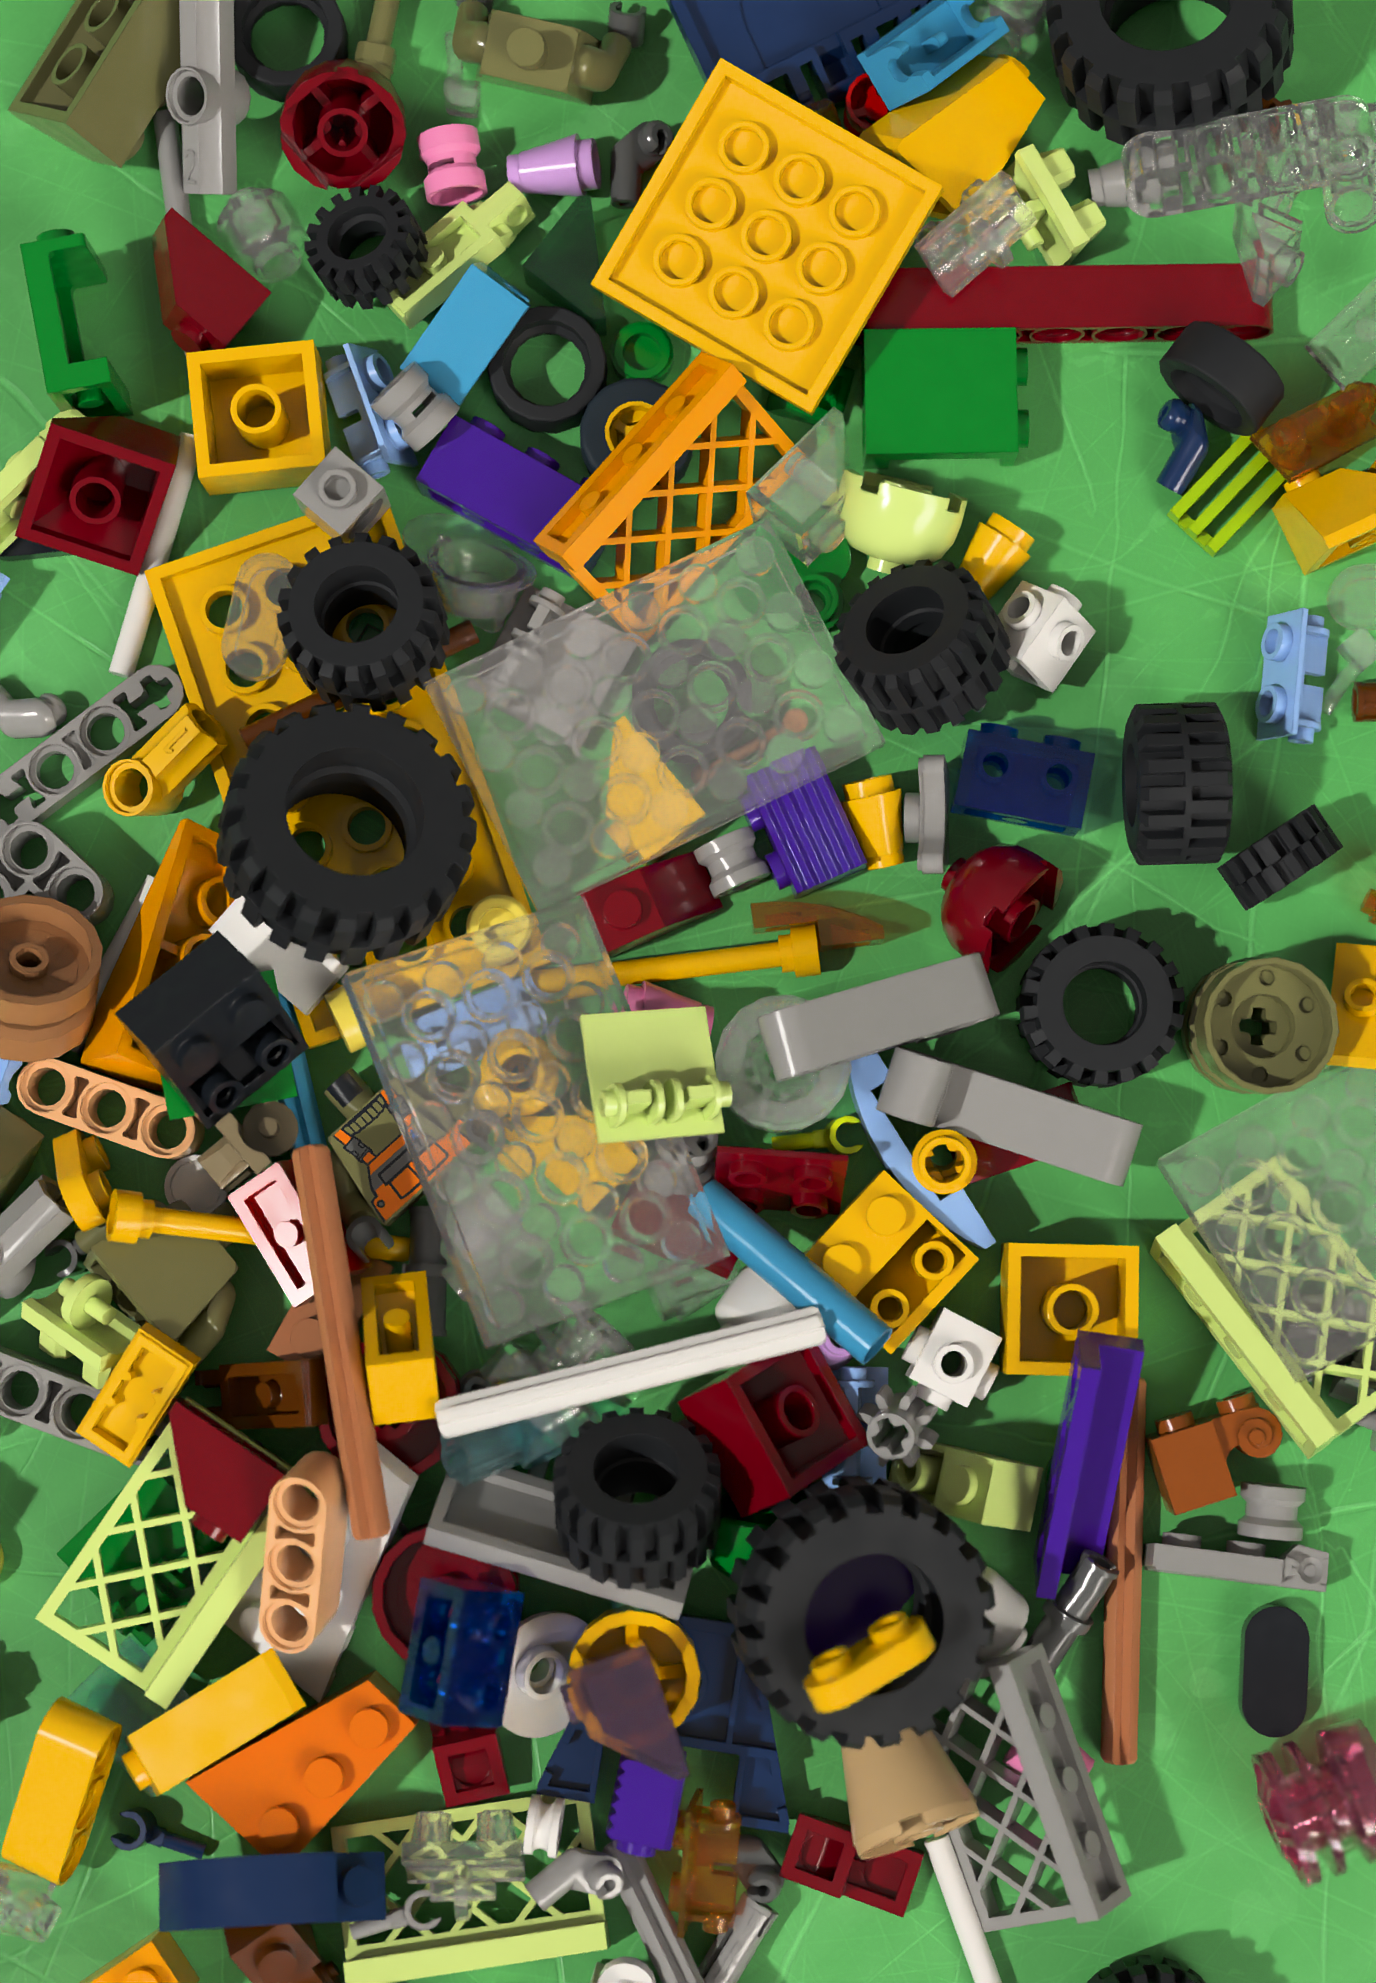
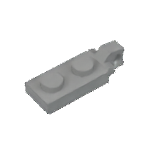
(1242, 1562)

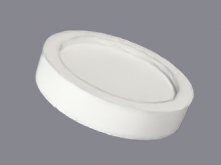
(193, 1185)

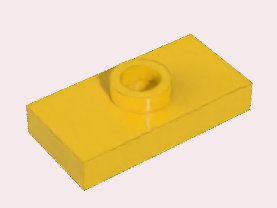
(1356, 1005)
(138, 1394)

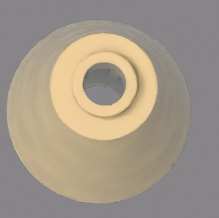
(903, 1794)

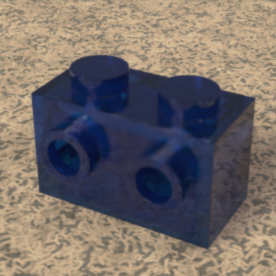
(1022, 791)
(468, 1649)

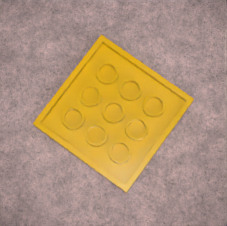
(767, 236)

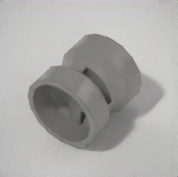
(404, 395)

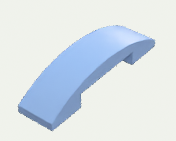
(953, 1209)

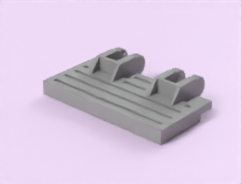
(512, 1526)

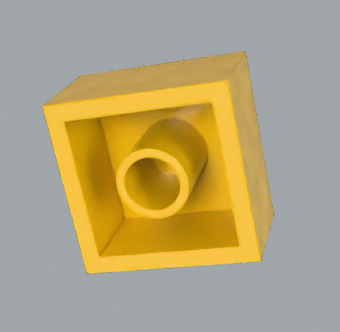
(258, 415)
(1060, 1290)

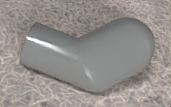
(30, 715)
(578, 1871)

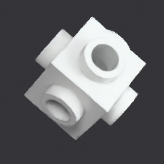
(1044, 633)
(975, 1350)

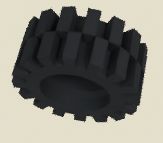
(352, 224)
(1280, 857)

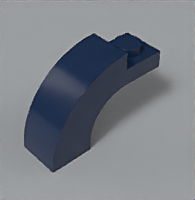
(271, 1890)

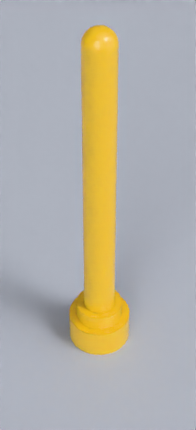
(793, 952)
(135, 1217)

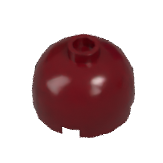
(343, 125)
(995, 900)

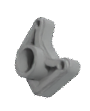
(928, 815)

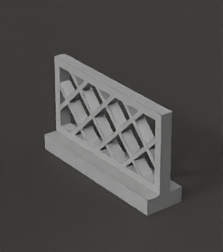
(1051, 1782)

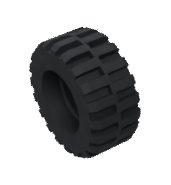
(1174, 89)
(361, 759)
(804, 1549)

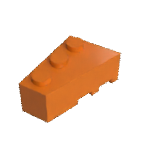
(305, 1769)

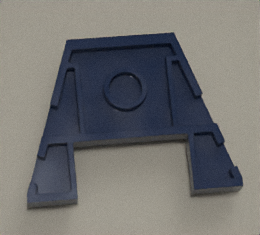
(726, 1718)

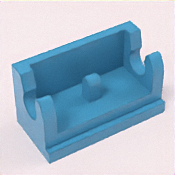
(927, 49)
(468, 331)

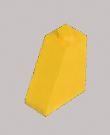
(961, 126)
(211, 1723)

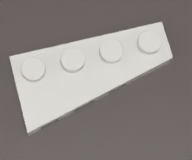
(316, 1665)

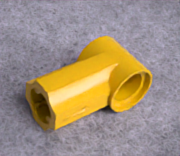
(166, 762)

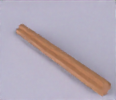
(341, 1342)
(1123, 1599)

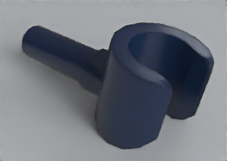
(155, 1835)

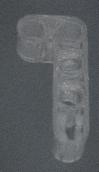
(1257, 157)

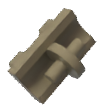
(247, 1147)

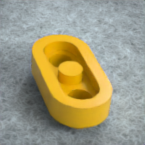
(81, 1177)
(851, 1673)

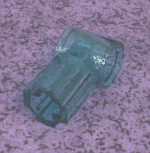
(494, 1450)

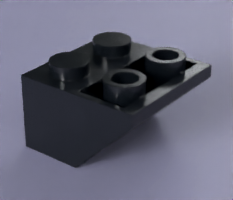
(212, 1029)

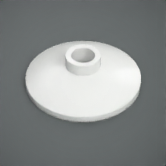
(535, 1699)

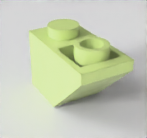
(973, 1485)

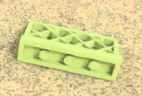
(1223, 1313)
(206, 1610)
(477, 1946)

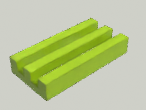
(1195, 529)

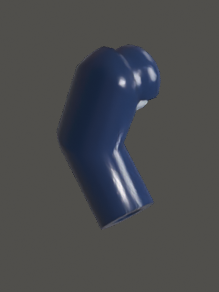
(1189, 444)

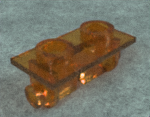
(1320, 431)
(699, 1890)

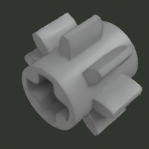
(900, 1409)

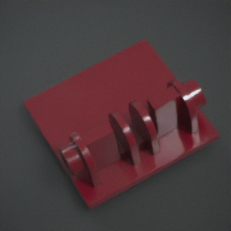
(782, 1180)

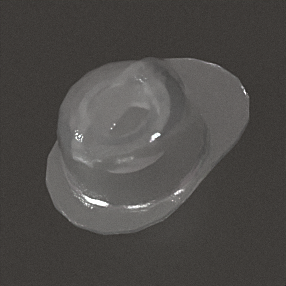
(470, 568)

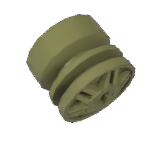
(1295, 1019)

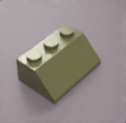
(103, 77)

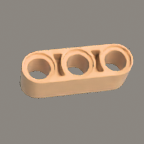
(81, 1101)
(290, 1575)

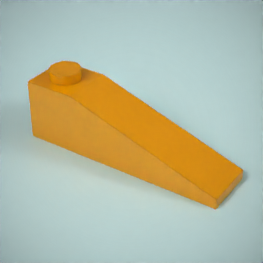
(171, 923)

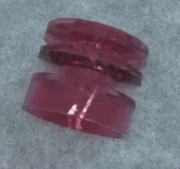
(1321, 1802)

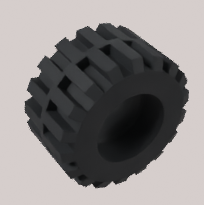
(356, 577)
(922, 646)
(1177, 783)
(1154, 996)
(645, 1538)

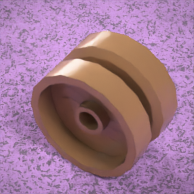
(45, 978)

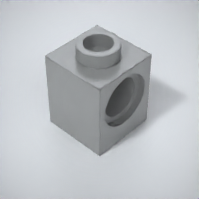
(342, 497)

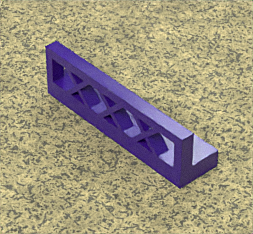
(1086, 1454)

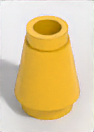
(996, 553)
(876, 819)
(946, 1178)

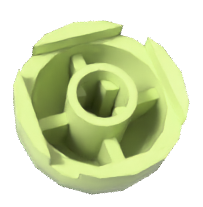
(898, 520)

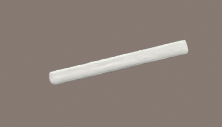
(630, 1372)

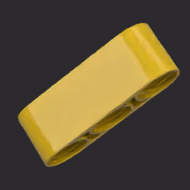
(61, 1790)

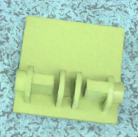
(653, 1075)

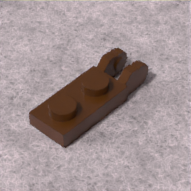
(269, 1393)

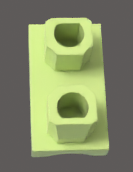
(1060, 228)
(82, 1324)

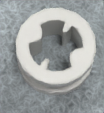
(544, 1826)

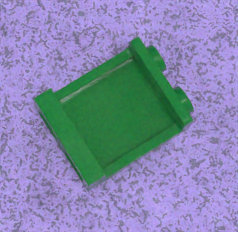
(53, 271)
(942, 395)

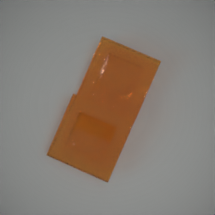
(834, 927)

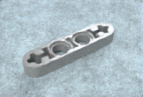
(76, 743)

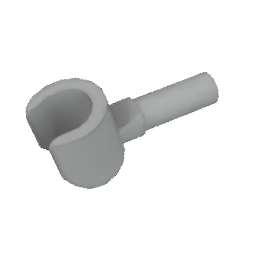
(395, 1919)

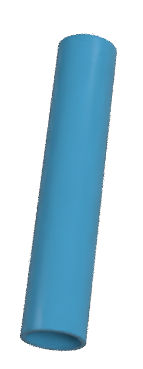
(796, 1275)

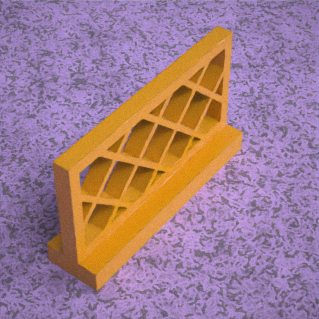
(650, 456)

